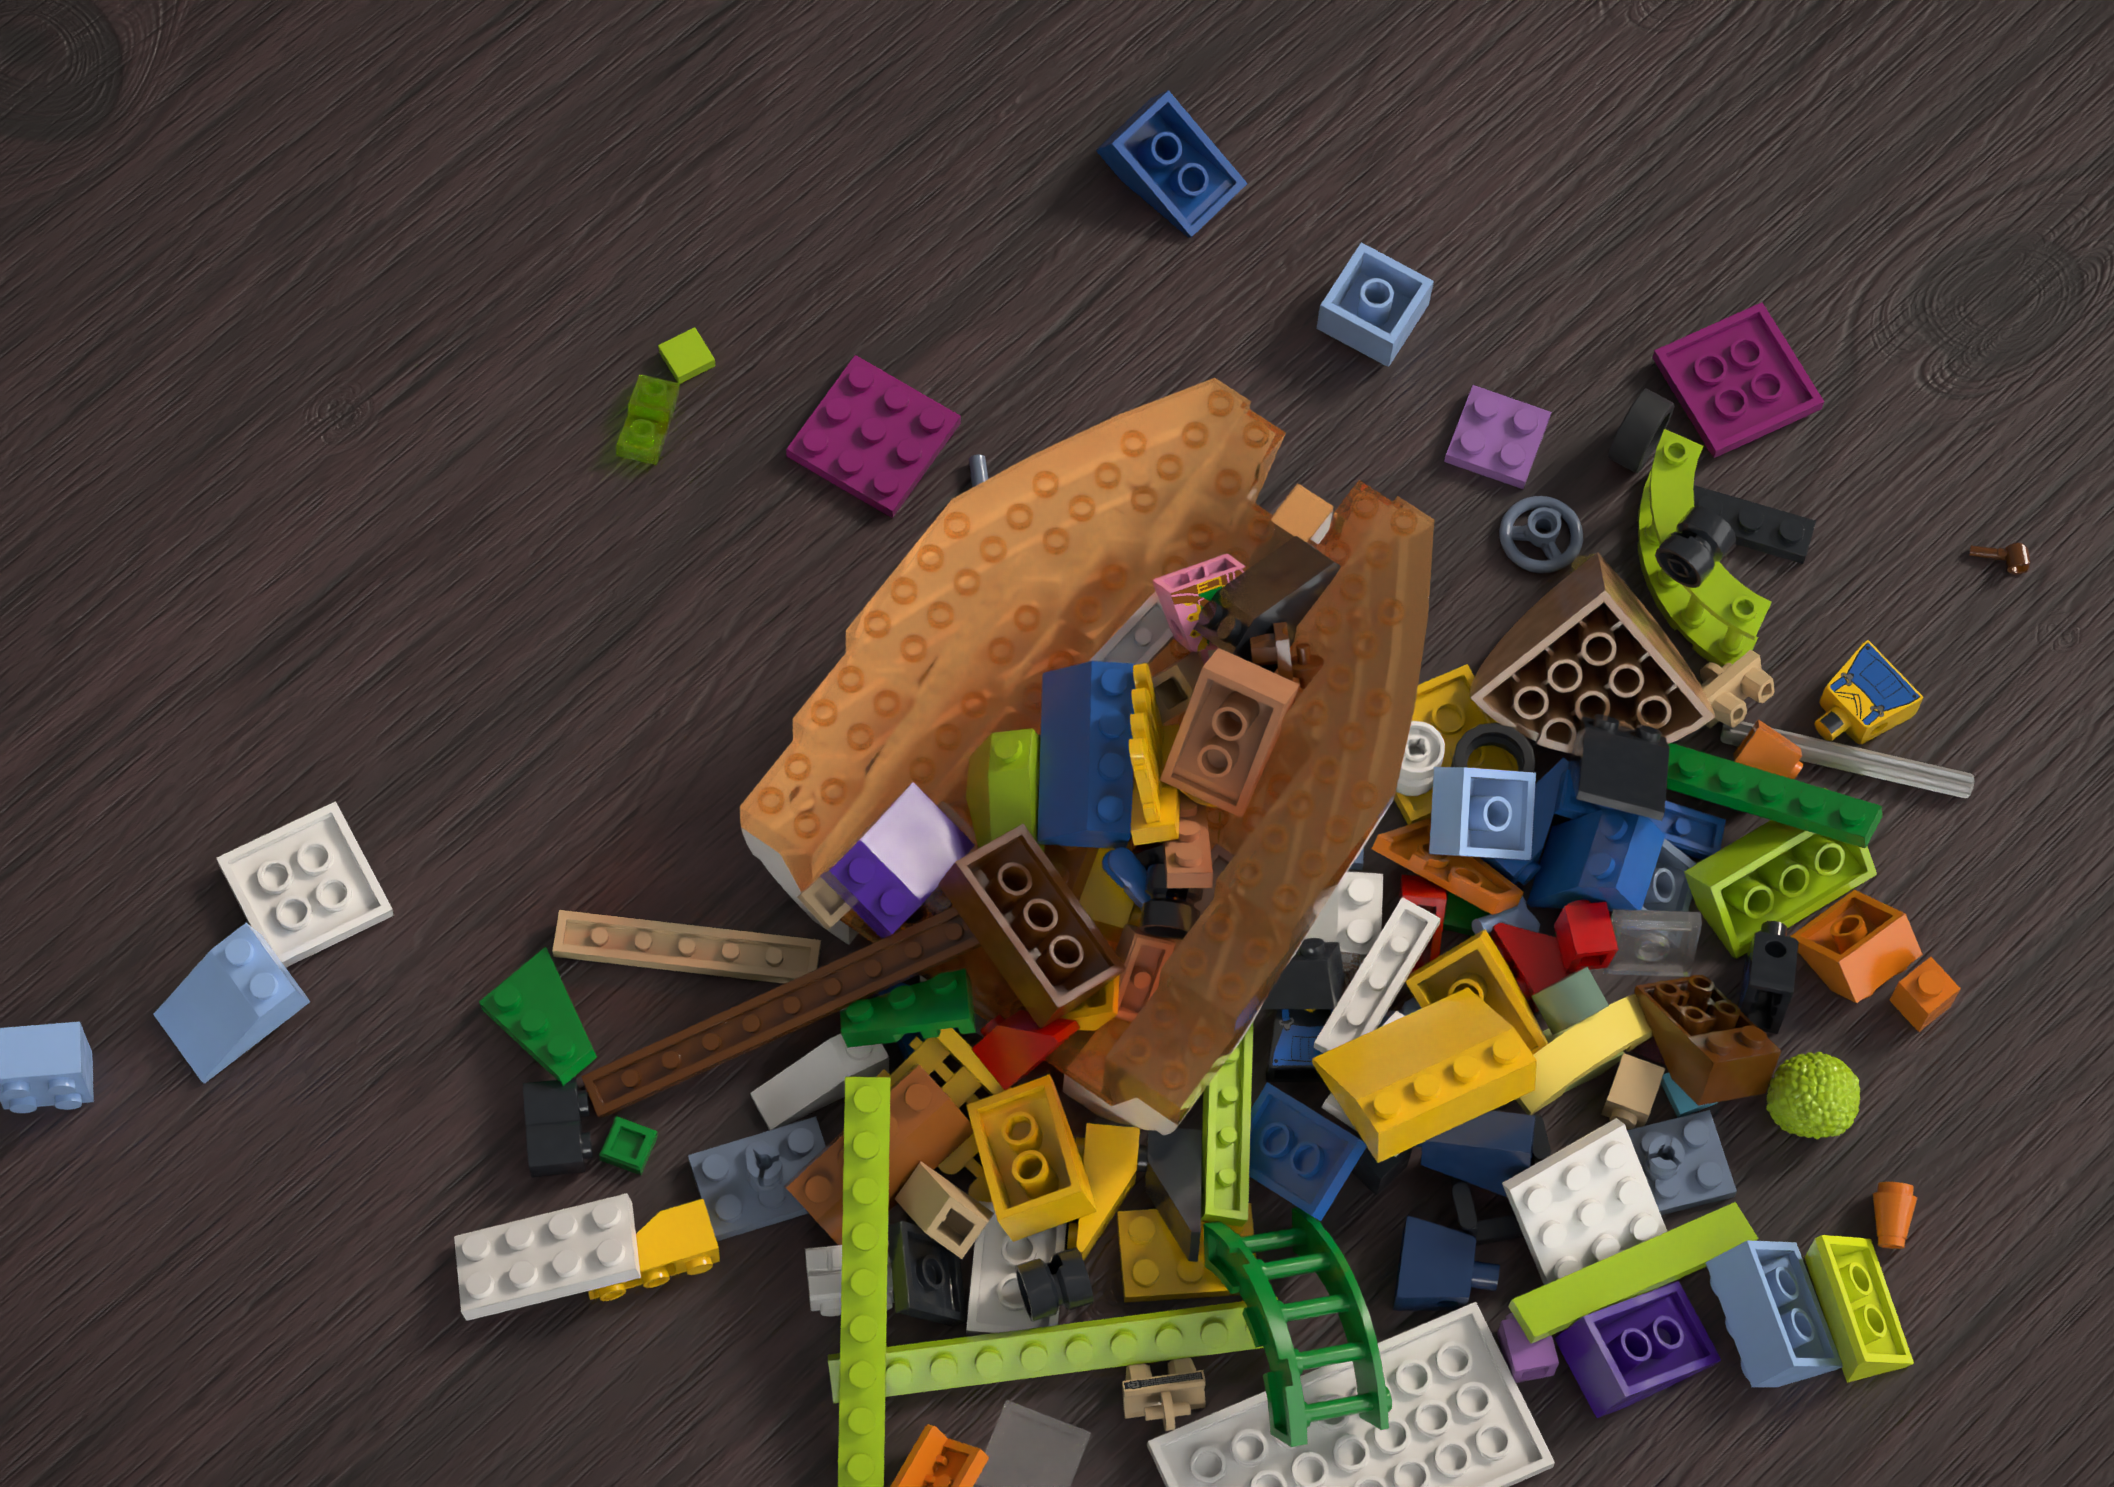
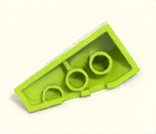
(1004, 784)

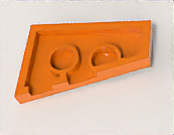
(1461, 875)

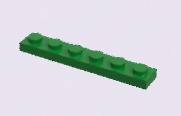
(1772, 796)

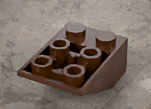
(1707, 1040)

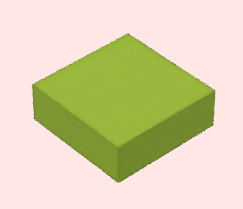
(686, 355)

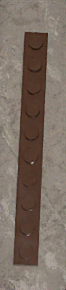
(779, 1012)

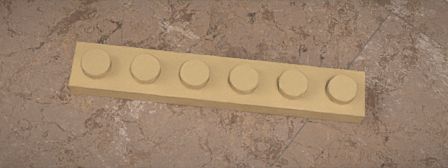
(684, 947)

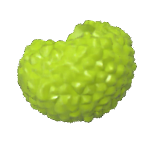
(1814, 1096)

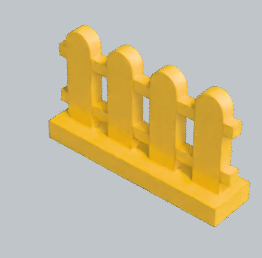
(1154, 803)
(960, 1089)

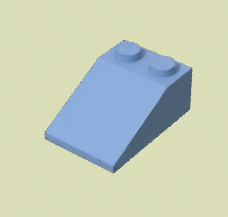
(230, 1002)

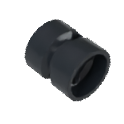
(1697, 544)
(1168, 916)
(1054, 1284)

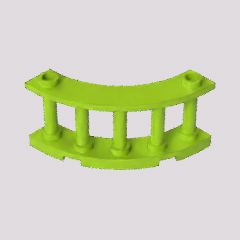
(1720, 613)

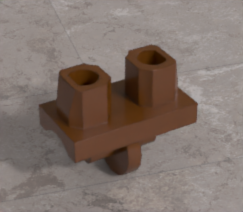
(1275, 649)

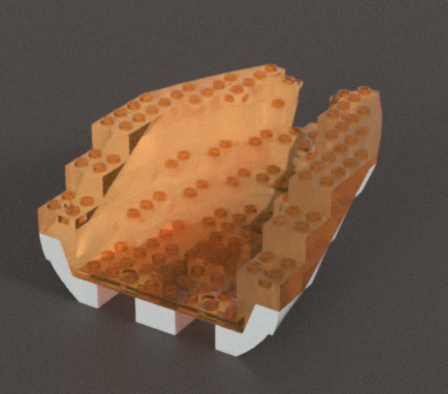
(1039, 580)

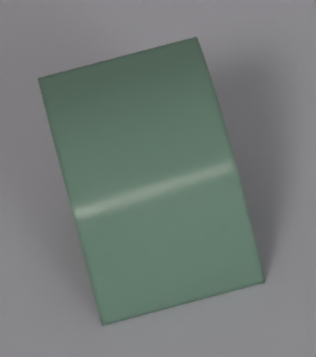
(1570, 1000)

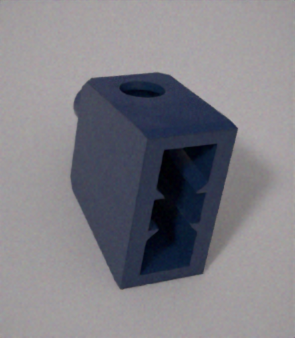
(1438, 1268)

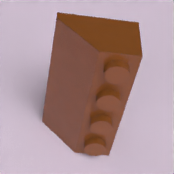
(922, 1129)

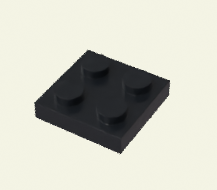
(925, 1276)

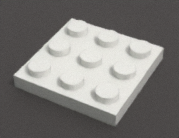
(306, 885)
(1584, 1203)

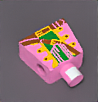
(1187, 592)

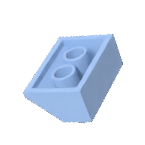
(1773, 1313)

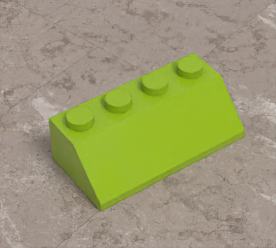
(1773, 877)

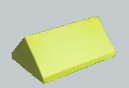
(1857, 1306)

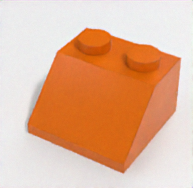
(1858, 945)

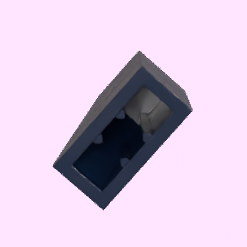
(1483, 1149)

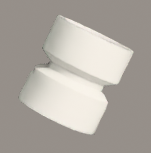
(1422, 753)

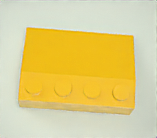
(1428, 1072)

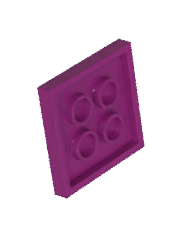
(1738, 380)
(873, 436)

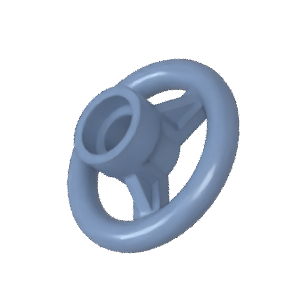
(1545, 516)

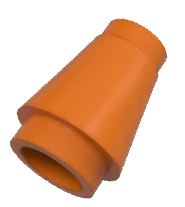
(1893, 1213)

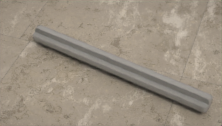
(1867, 762)

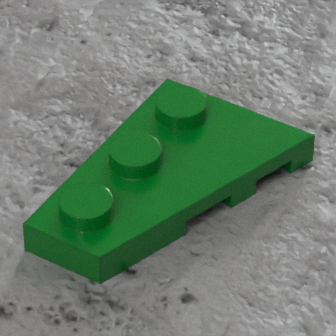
(922, 1008)
(541, 1018)

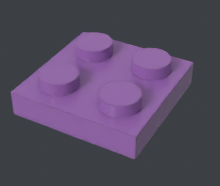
(1497, 437)

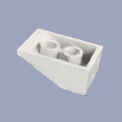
(1352, 913)

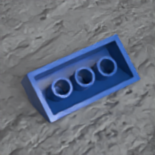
(1086, 756)

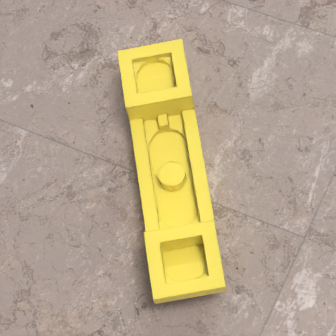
(1584, 1049)

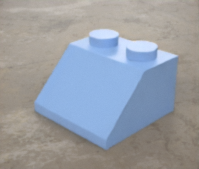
(1482, 813)

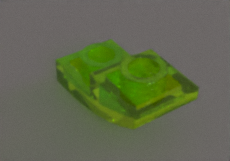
(648, 419)

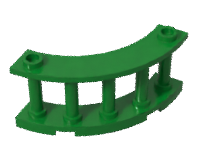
(1234, 1264)

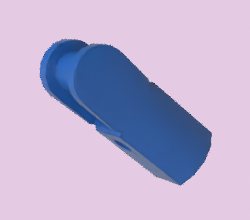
(1127, 873)

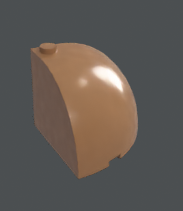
(1588, 654)

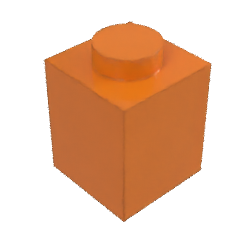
(1769, 751)
(1924, 994)

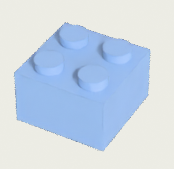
(1374, 304)
(45, 1067)

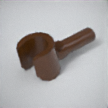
(2015, 555)

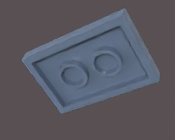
(1683, 1162)
(748, 1177)

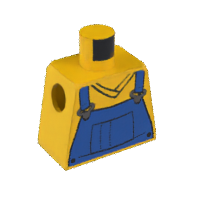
(1866, 698)

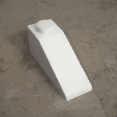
(816, 1080)

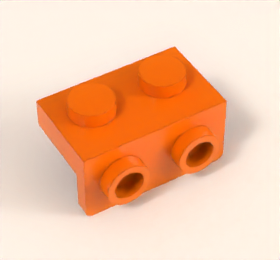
(940, 1462)

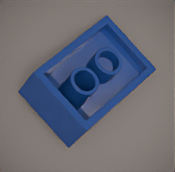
(1172, 164)
(1598, 859)

